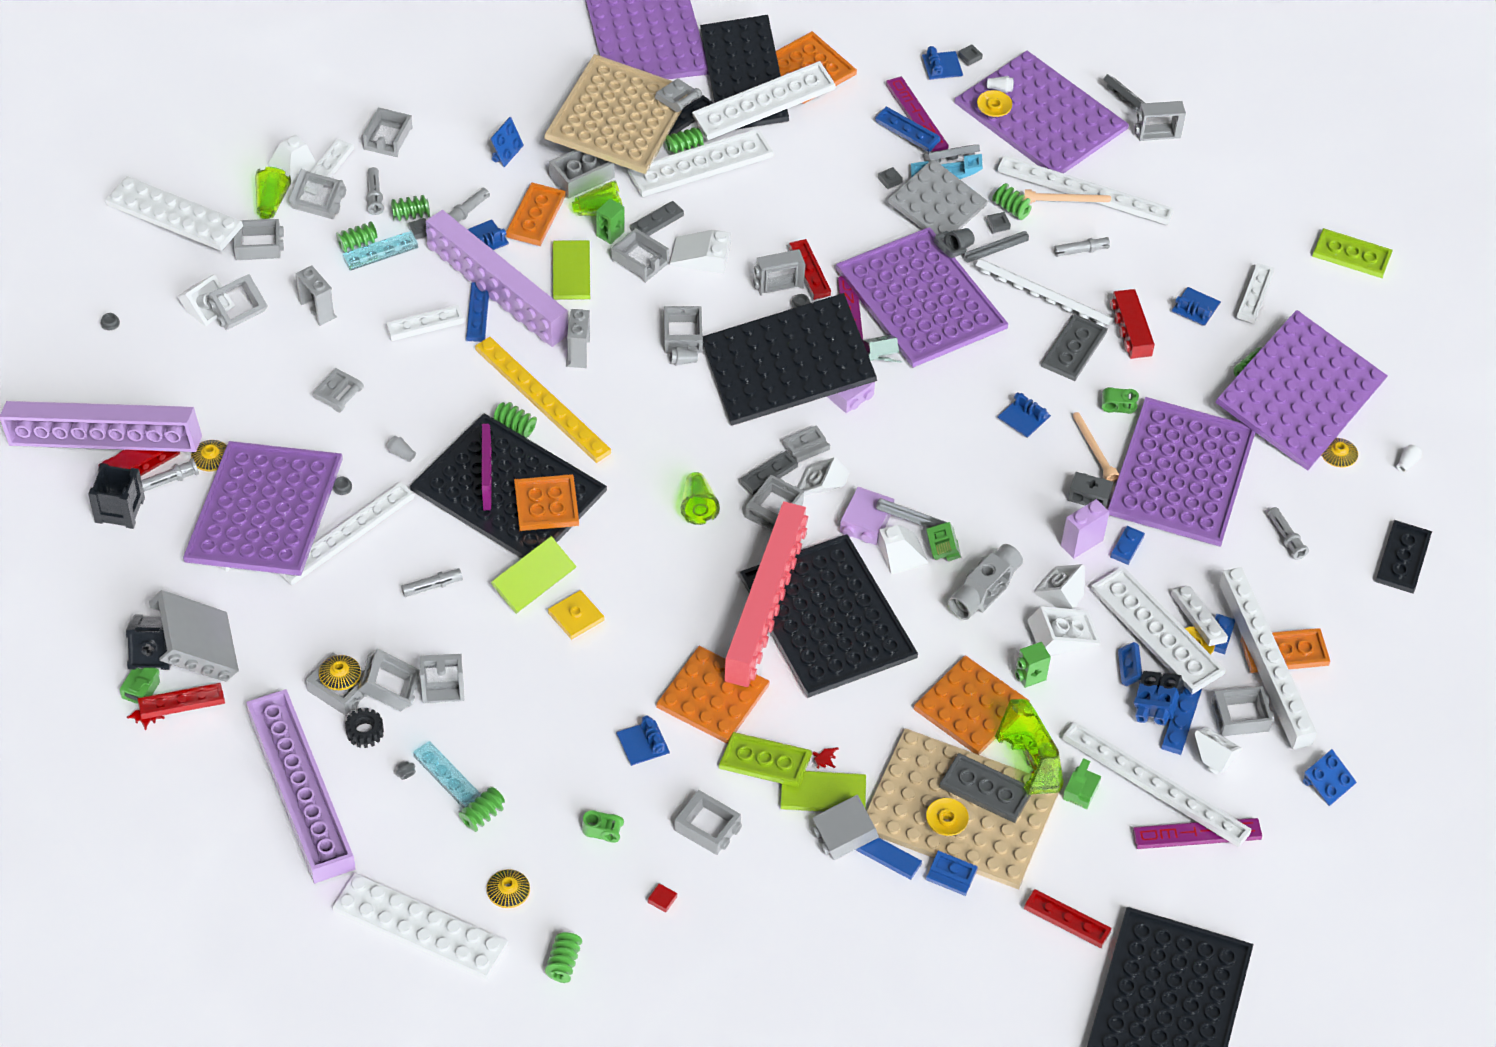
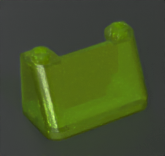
(1027, 732)

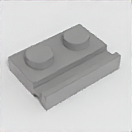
(806, 444)

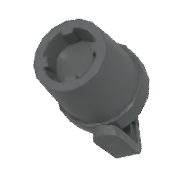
(955, 241)

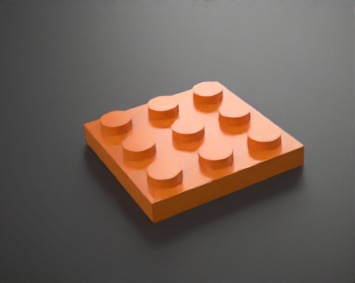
(546, 502)

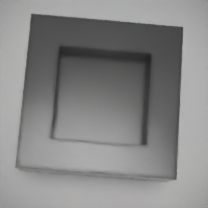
(970, 54)
(890, 178)
(998, 222)
(418, 228)

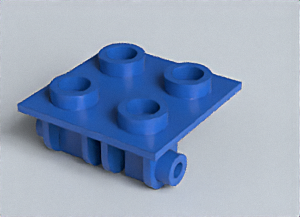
(941, 64)
(506, 142)
(490, 234)
(1196, 306)
(1024, 415)
(643, 741)
(1329, 777)

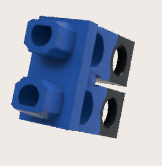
(1157, 697)

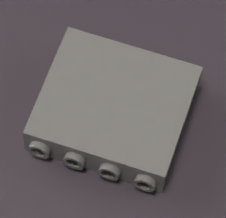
(196, 636)

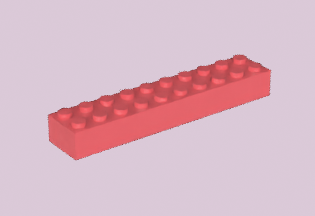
(765, 595)

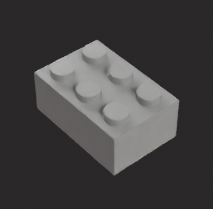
(579, 172)

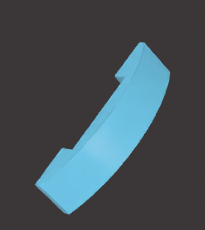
(968, 167)

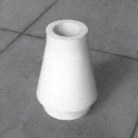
(1001, 84)
(1409, 457)

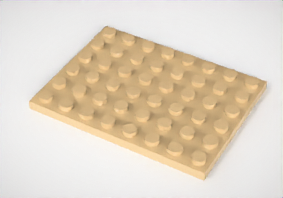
(615, 115)
(989, 841)

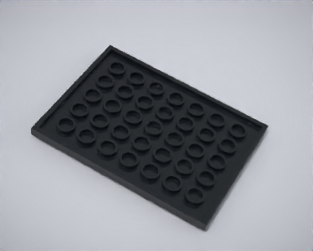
(788, 359)
(456, 484)
(835, 619)
(1170, 985)

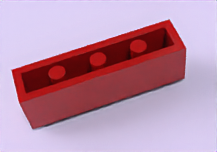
(1132, 324)
(140, 459)

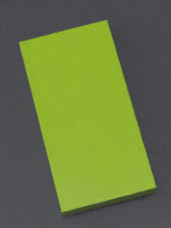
(1352, 253)
(571, 269)
(533, 575)
(765, 759)
(823, 791)

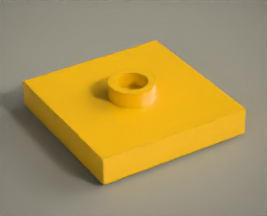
(576, 614)

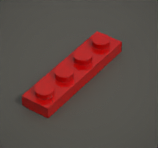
(814, 276)
(181, 701)
(1067, 918)

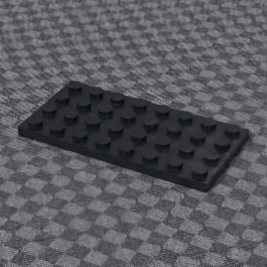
(740, 58)

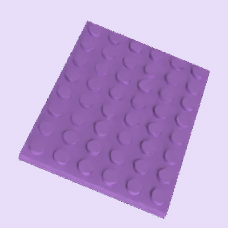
(649, 36)
(1049, 115)
(921, 297)
(1301, 389)
(1182, 471)
(263, 508)

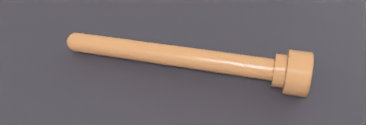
(1065, 197)
(1109, 472)

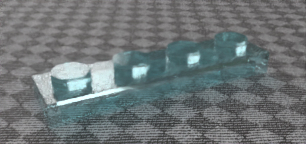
(380, 250)
(446, 774)

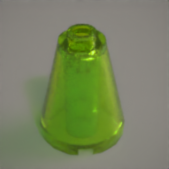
(270, 190)
(591, 201)
(698, 500)

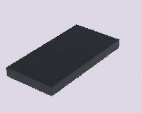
(1403, 556)

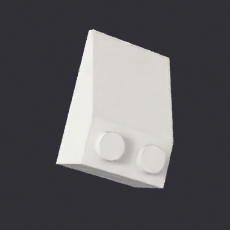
(702, 251)
(1063, 629)

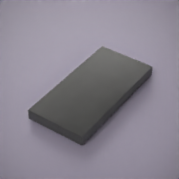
(1074, 347)
(985, 787)

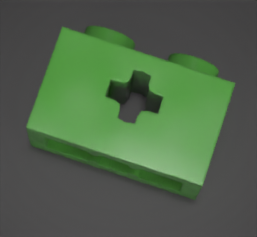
(610, 221)
(1032, 664)

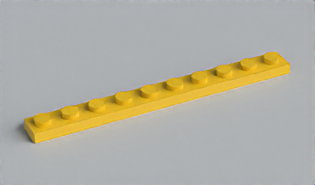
(543, 399)

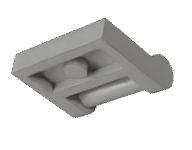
(674, 92)
(334, 385)

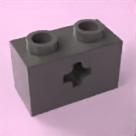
(1089, 488)

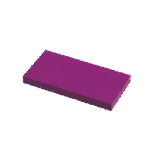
(486, 466)

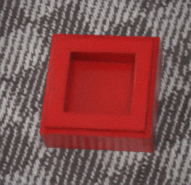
(662, 898)

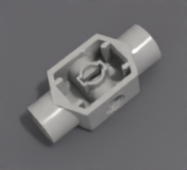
(986, 582)

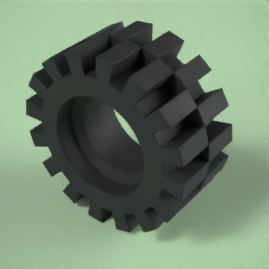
(360, 718)

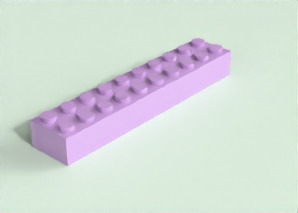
(497, 276)
(101, 426)
(301, 786)

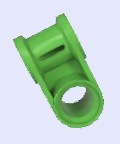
(1118, 400)
(603, 826)

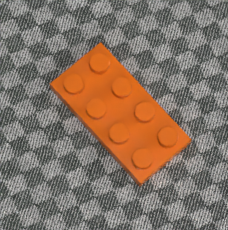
(535, 214)
(1298, 648)

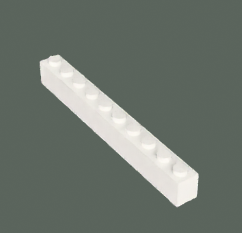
(1267, 658)

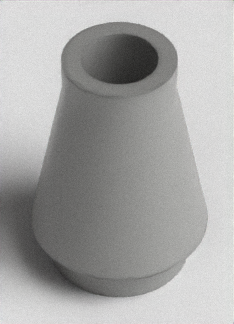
(682, 356)
(400, 448)

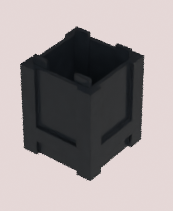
(116, 495)
(144, 631)

